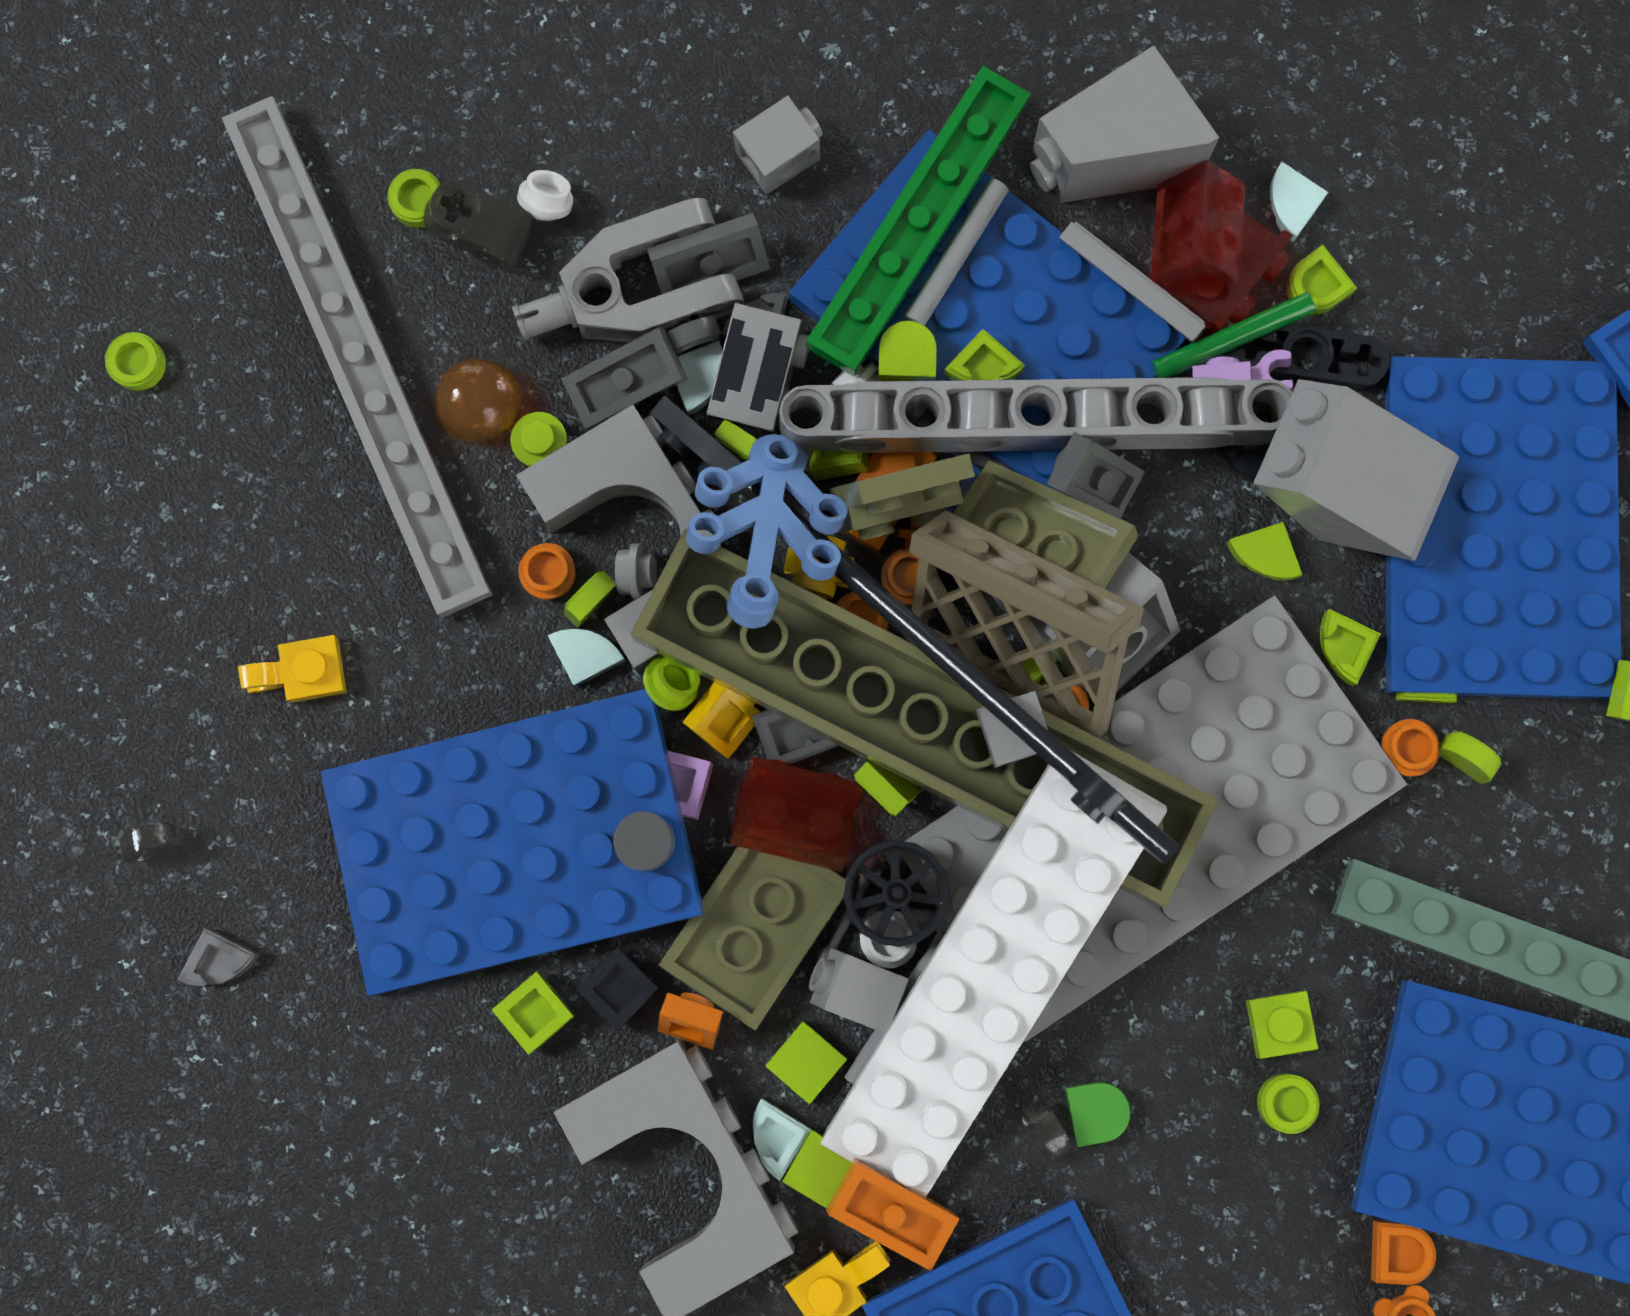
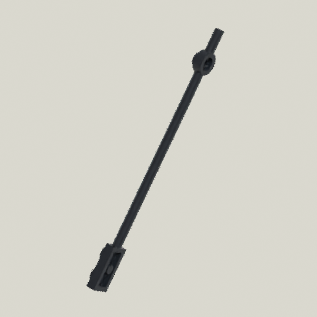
(1094, 793)

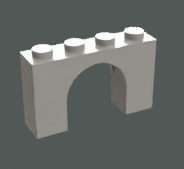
(605, 464)
(747, 1229)

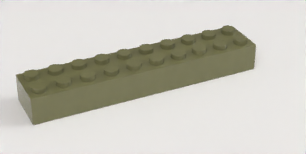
(885, 702)

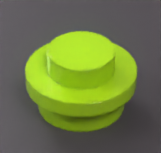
(537, 437)
(670, 684)

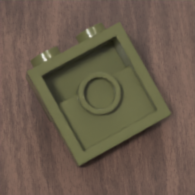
(906, 493)

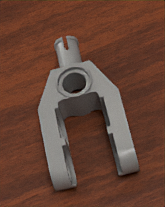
(596, 266)

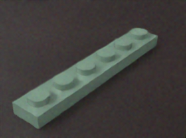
(1485, 939)

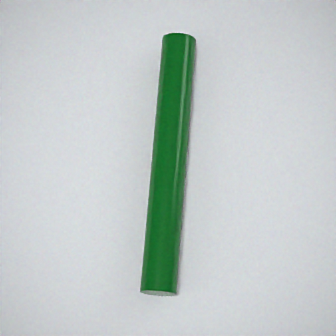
(1234, 336)

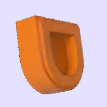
(1400, 1253)

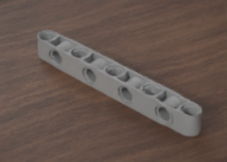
(989, 415)

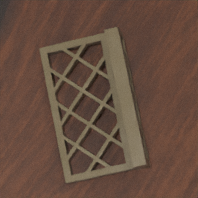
(1026, 588)

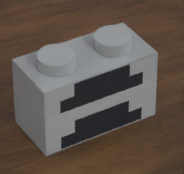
(757, 367)

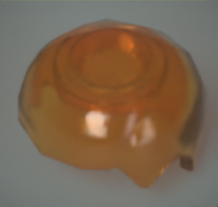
(477, 400)

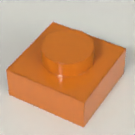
(690, 1019)

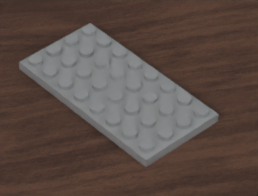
(1242, 721)

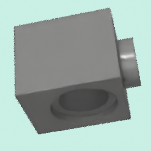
(778, 143)
(857, 990)

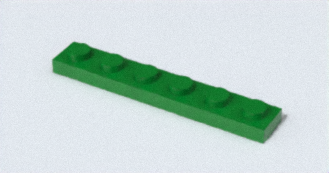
(917, 221)

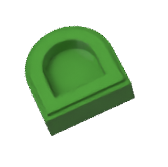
(1097, 1112)

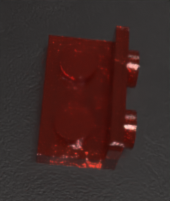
(1198, 226)
(1231, 302)
(795, 813)

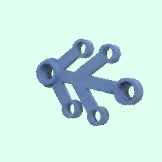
(775, 465)

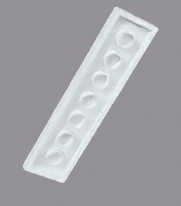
(987, 983)

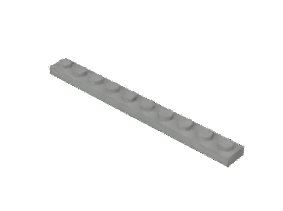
(357, 358)

